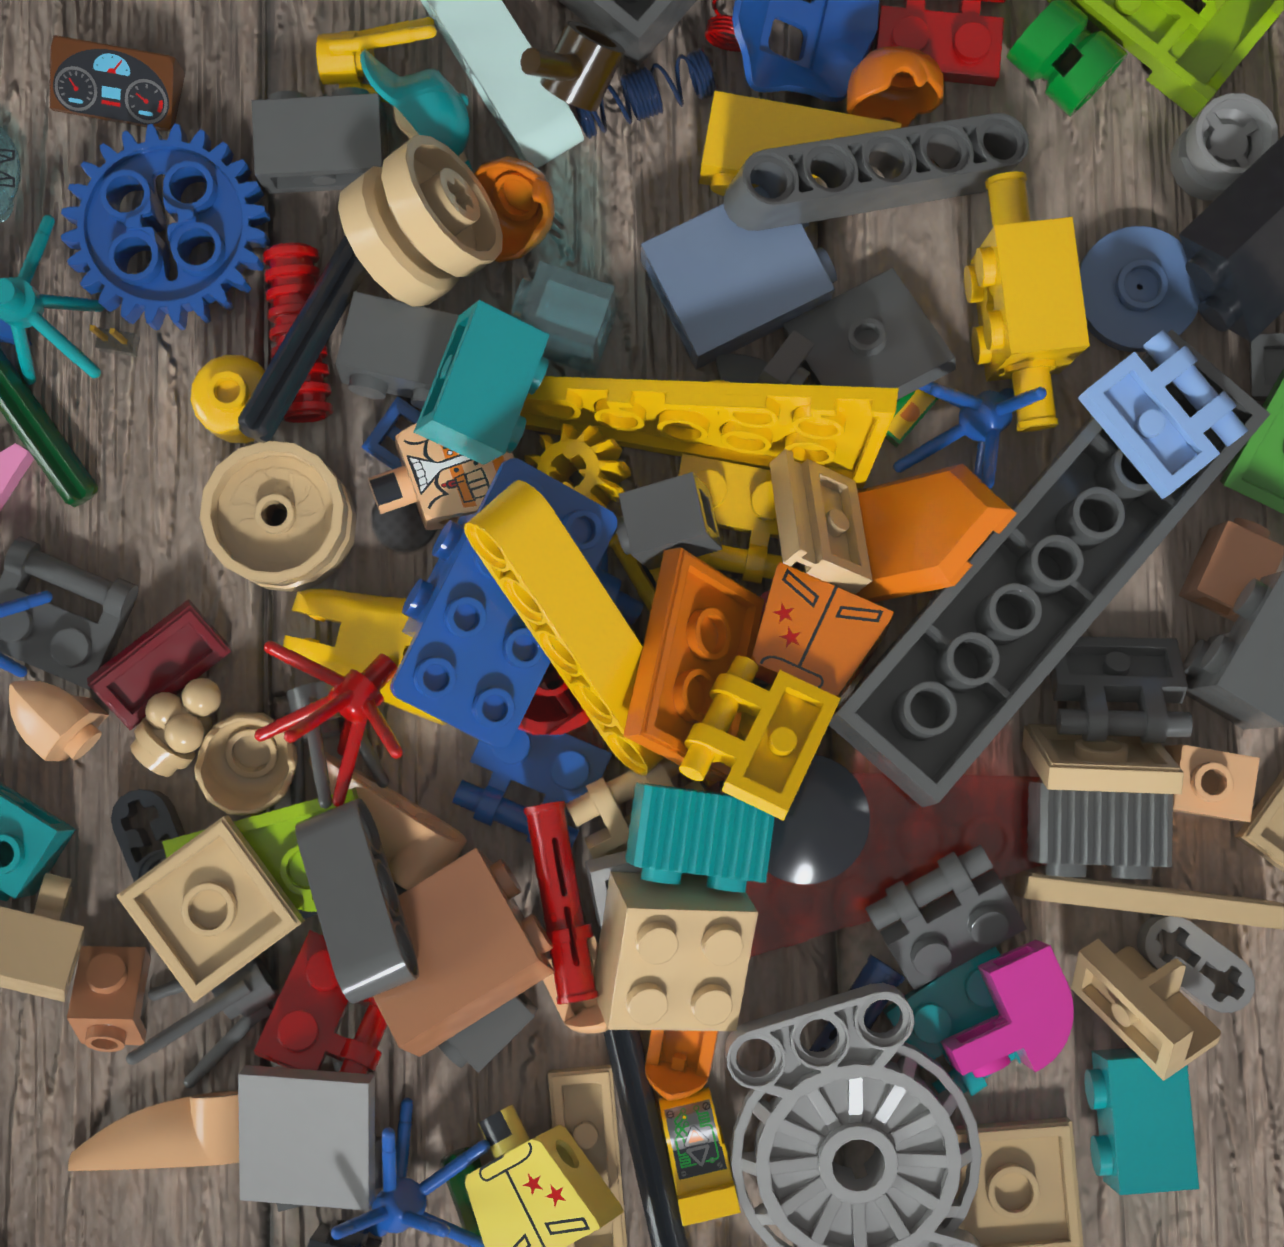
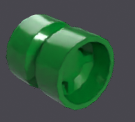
(1050, 40)

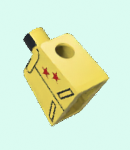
(536, 1188)

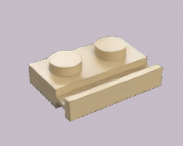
(820, 522)

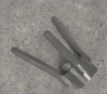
(298, 698)
(243, 993)

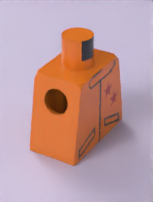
(817, 632)

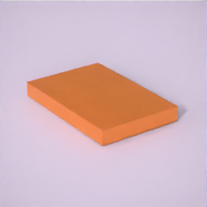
(690, 639)

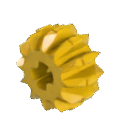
(590, 455)

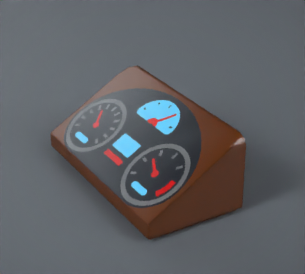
(114, 83)

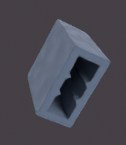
(734, 283)

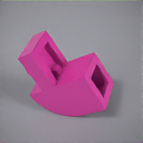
(1032, 1015)

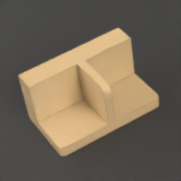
(1144, 1006)

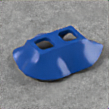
(833, 44)

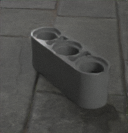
(356, 901)

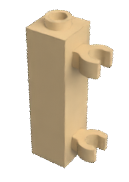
(38, 947)

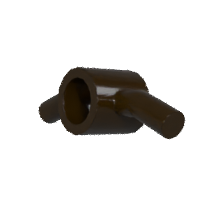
(578, 66)

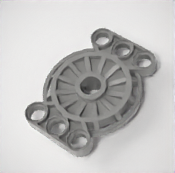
(846, 1097)

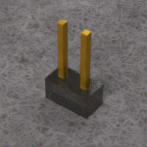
(116, 341)

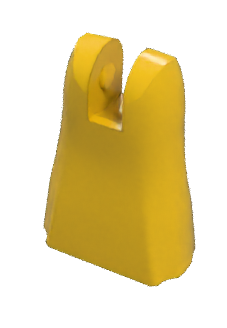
(367, 628)

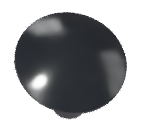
(823, 826)

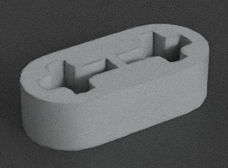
(1204, 951)

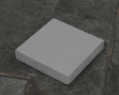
(307, 1137)

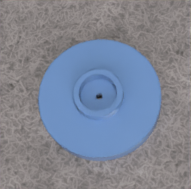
(1109, 279)

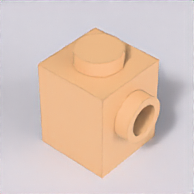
(1215, 782)

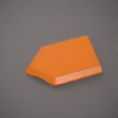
(926, 530)

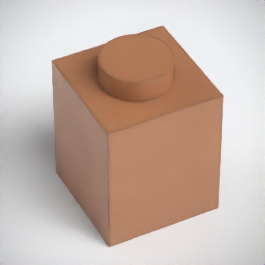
(1227, 562)

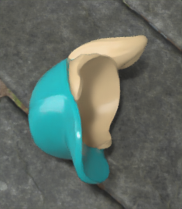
(422, 103)

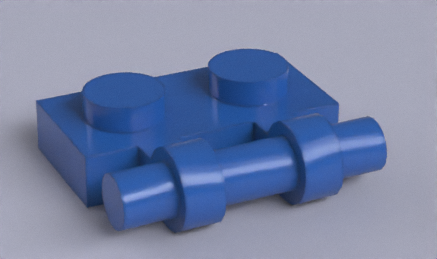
(545, 763)

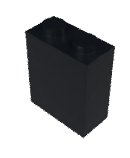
(1239, 250)

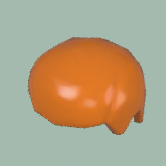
(895, 85)
(521, 201)

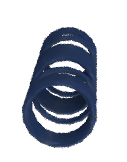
(643, 94)

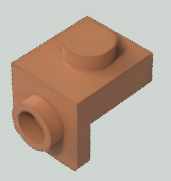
(109, 997)

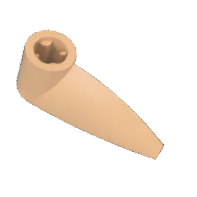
(411, 837)
(167, 1135)

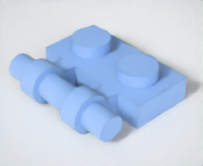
(1152, 425)

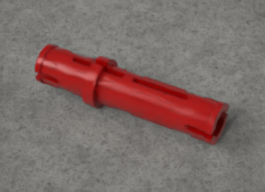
(561, 902)

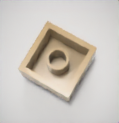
(673, 954)

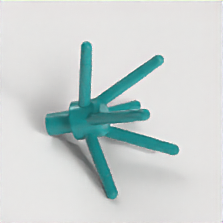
(24, 306)

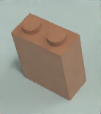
(468, 949)

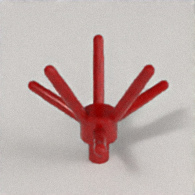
(353, 696)

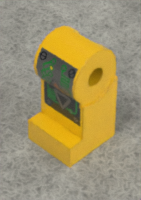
(698, 1159)

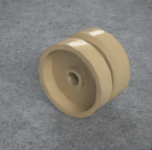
(420, 221)
(248, 492)

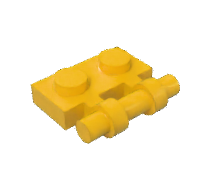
(741, 503)
(779, 745)

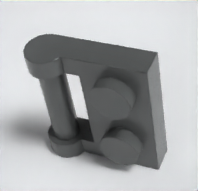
(52, 635)

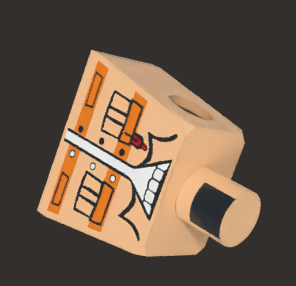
(435, 479)

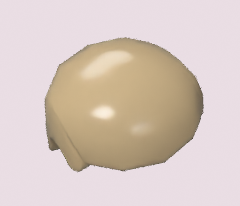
(240, 771)

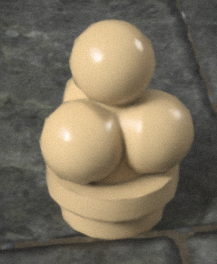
(175, 726)

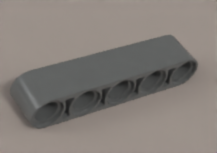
(854, 187)

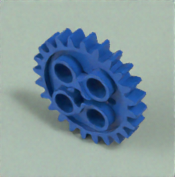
(112, 237)

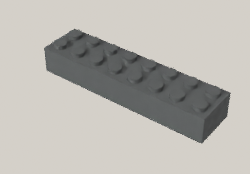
(1021, 604)

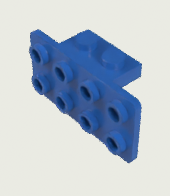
(469, 646)

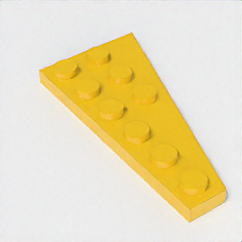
(724, 419)

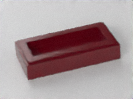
(158, 662)

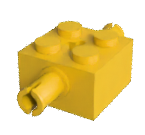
(1026, 298)

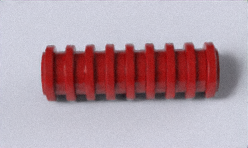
(291, 282)

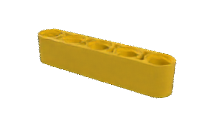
(564, 610)

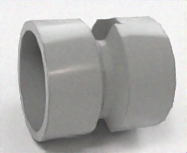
(1222, 144)

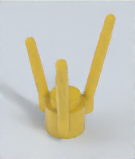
(340, 52)

